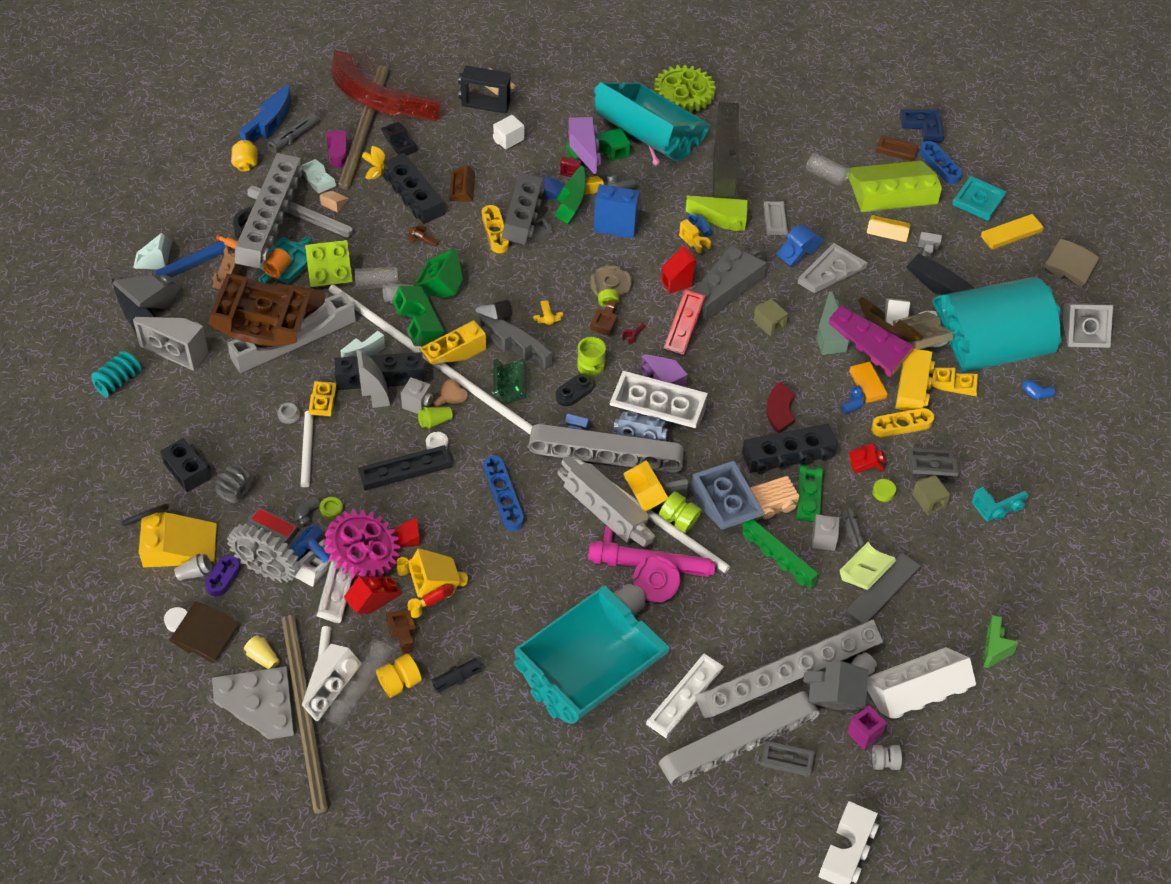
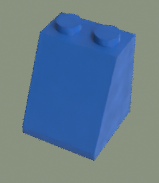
(617, 211)

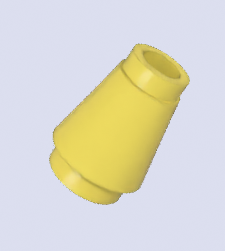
(261, 652)

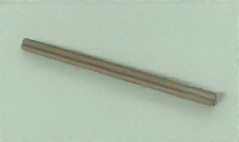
(360, 135)
(305, 719)

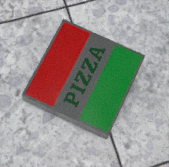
(274, 524)

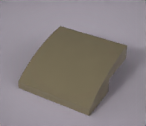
(1071, 261)
(928, 326)

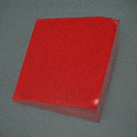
(408, 534)

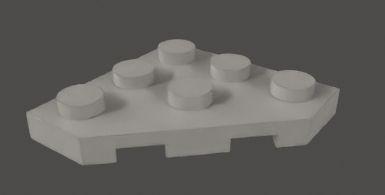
(258, 700)

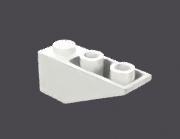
(329, 678)

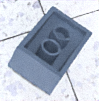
(725, 495)

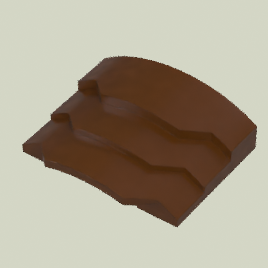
(259, 311)

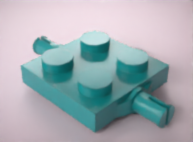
(298, 259)

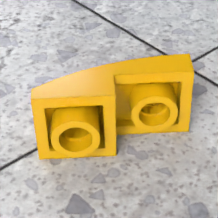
(948, 380)
(322, 398)

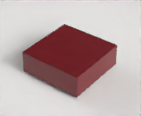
(569, 166)

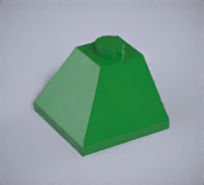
(441, 275)

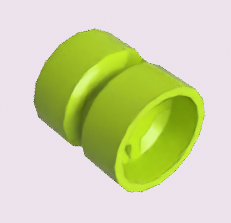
(591, 356)
(680, 512)

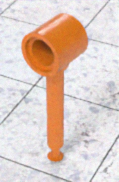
(276, 261)

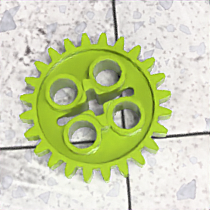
(686, 87)

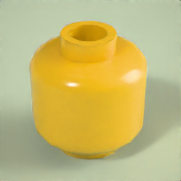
(244, 155)

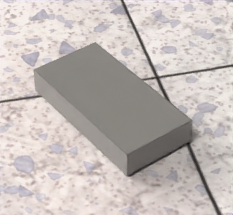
(775, 218)

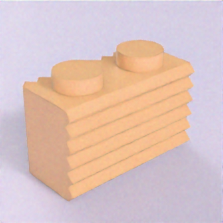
(776, 497)

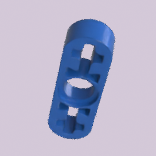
(939, 155)

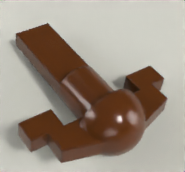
(418, 232)

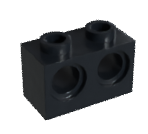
(185, 464)

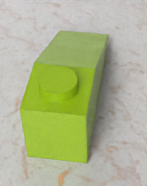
(722, 212)

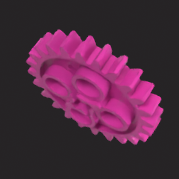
(361, 544)

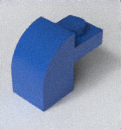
(801, 240)

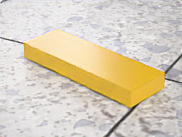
(1012, 231)

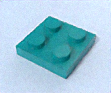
(979, 198)

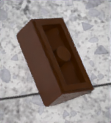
(462, 184)

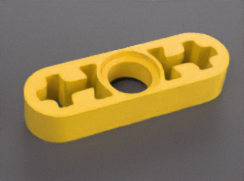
(496, 222)
(908, 416)

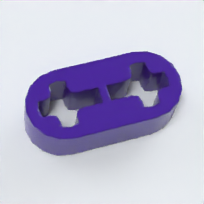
(226, 577)

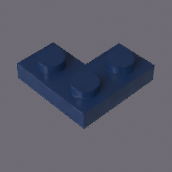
(926, 120)

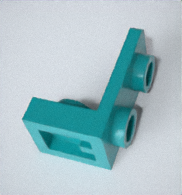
(990, 510)

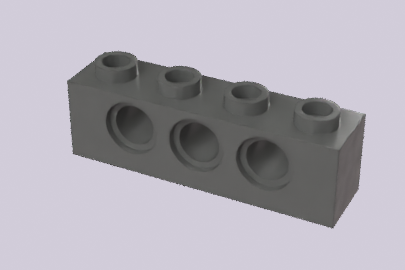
(522, 208)

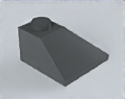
(149, 290)

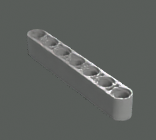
(605, 448)
(737, 737)

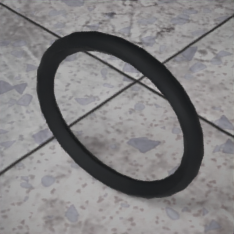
(138, 517)

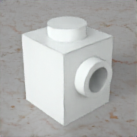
(508, 132)

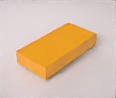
(866, 377)

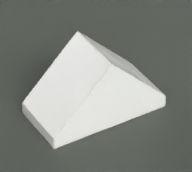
(896, 309)

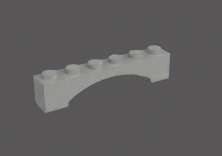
(331, 316)

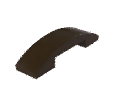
(900, 329)

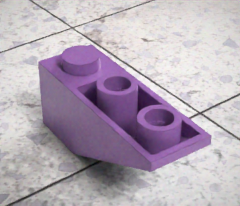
(583, 141)

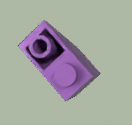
(663, 370)

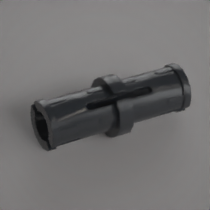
(456, 675)

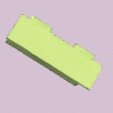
(868, 558)

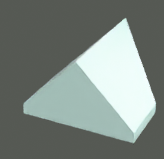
(154, 254)

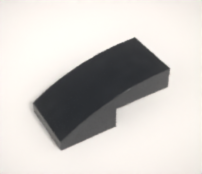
(398, 138)

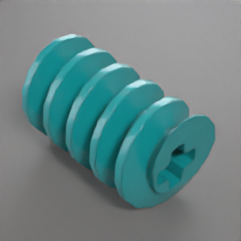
(114, 371)

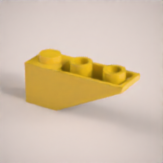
(456, 345)

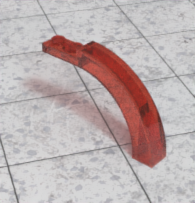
(376, 96)

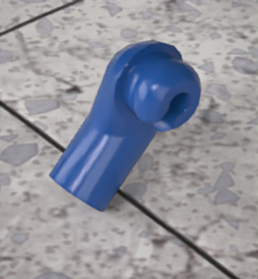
(701, 223)
(1036, 391)
(856, 400)

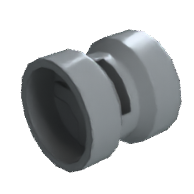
(886, 757)

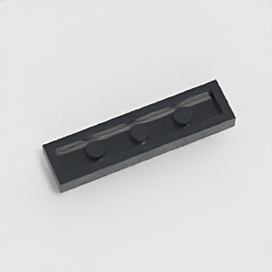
(404, 467)

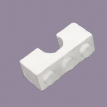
(857, 826)

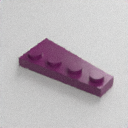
(875, 341)

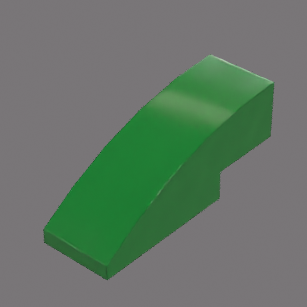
(571, 196)

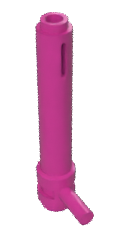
(613, 554)

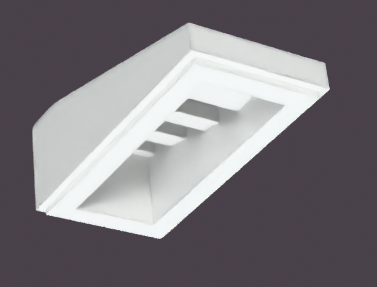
(309, 573)

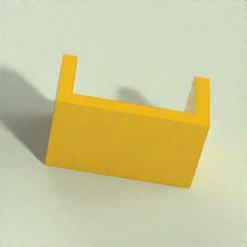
(645, 486)

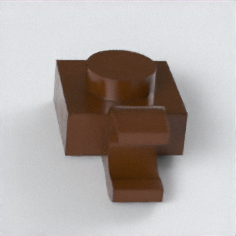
(605, 319)
(402, 626)

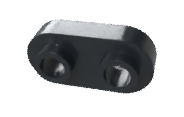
(575, 389)

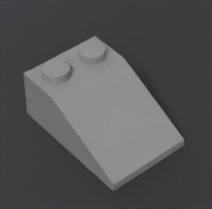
(173, 339)

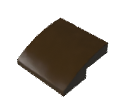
(204, 631)

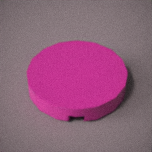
(657, 579)

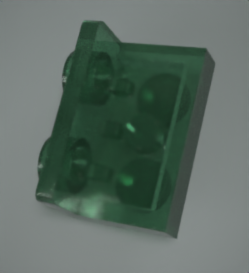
(509, 381)

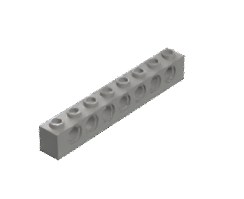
(268, 211)
(788, 669)

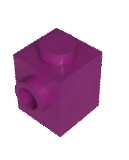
(866, 727)

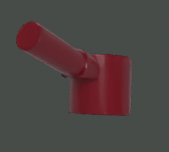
(632, 333)

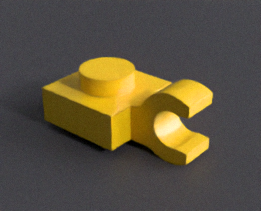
(690, 235)

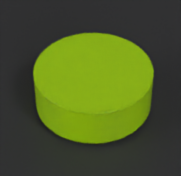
(608, 294)
(884, 490)
(331, 507)

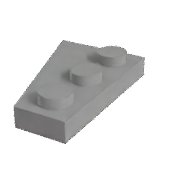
(831, 268)

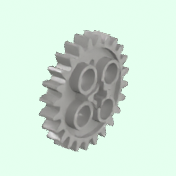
(263, 553)

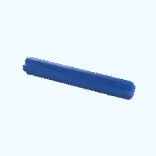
(192, 260)

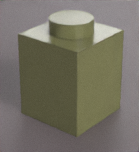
(770, 317)
(931, 494)

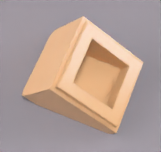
(333, 200)

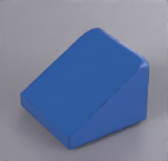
(552, 188)

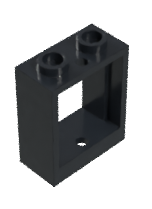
(488, 78)

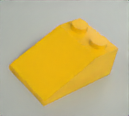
(174, 539)

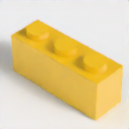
(915, 381)

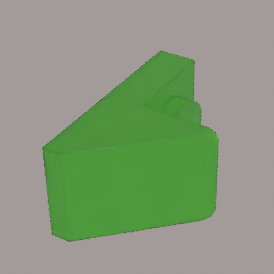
(996, 646)

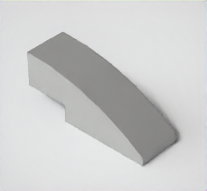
(372, 381)

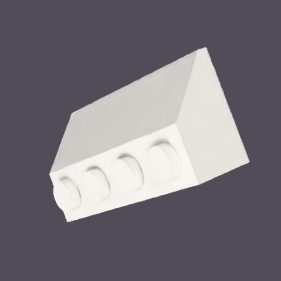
(659, 399)
(920, 682)

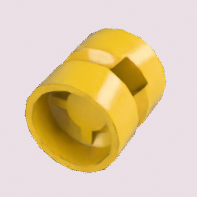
(396, 676)

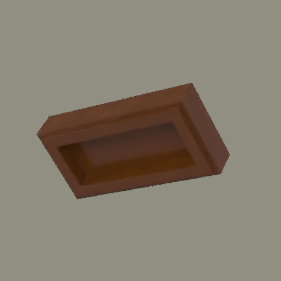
(897, 148)

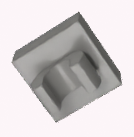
(929, 242)

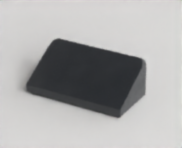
(496, 310)

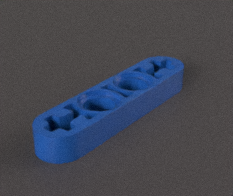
(503, 493)

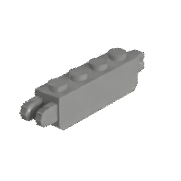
(606, 501)

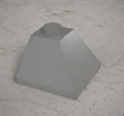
(1087, 324)

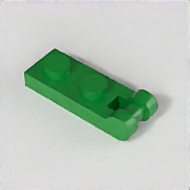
(809, 493)

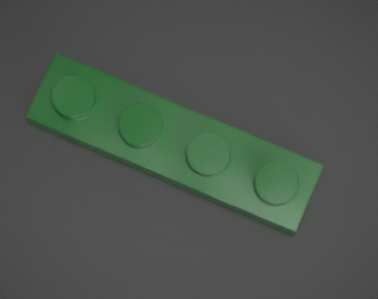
(785, 558)

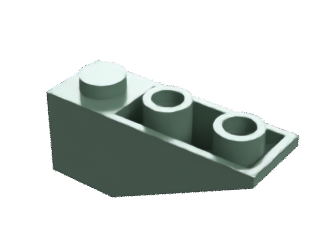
(828, 338)

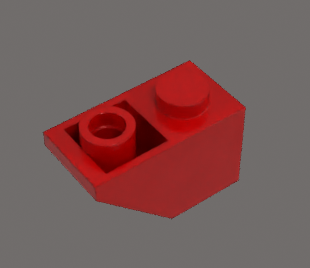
(679, 271)
(371, 593)

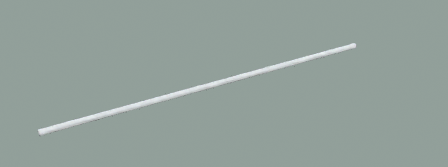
(655, 518)

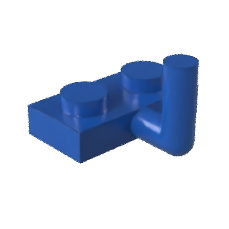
(309, 540)

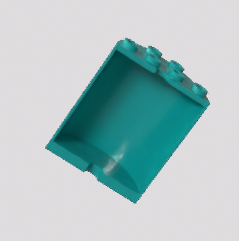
(650, 118)
(1000, 322)
(587, 656)

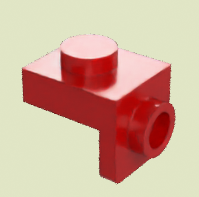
(867, 458)

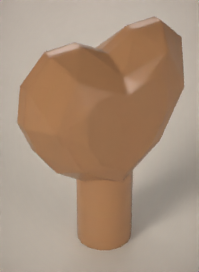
(451, 394)

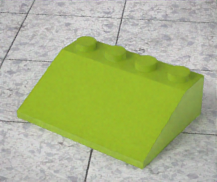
(895, 186)

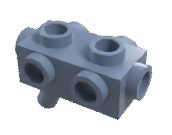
(641, 426)

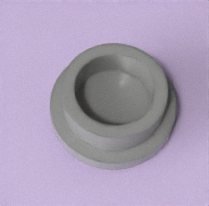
(288, 413)

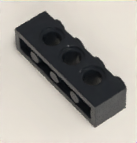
(413, 188)
(395, 368)
(789, 448)

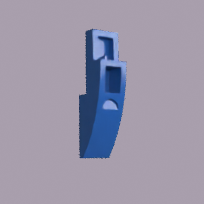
(271, 116)

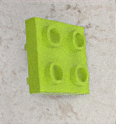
(328, 263)

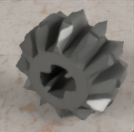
(234, 483)

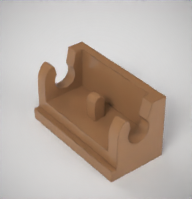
(227, 266)

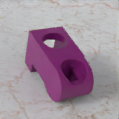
(337, 146)

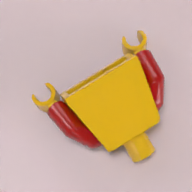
(433, 578)

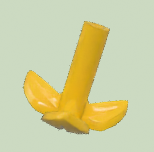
(375, 158)

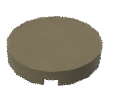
(617, 280)

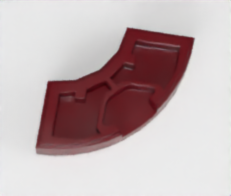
(778, 408)

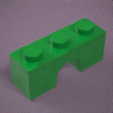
(611, 143)
(414, 303)

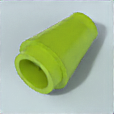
(434, 416)

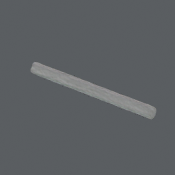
(311, 216)

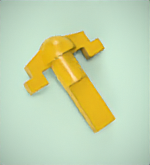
(548, 318)

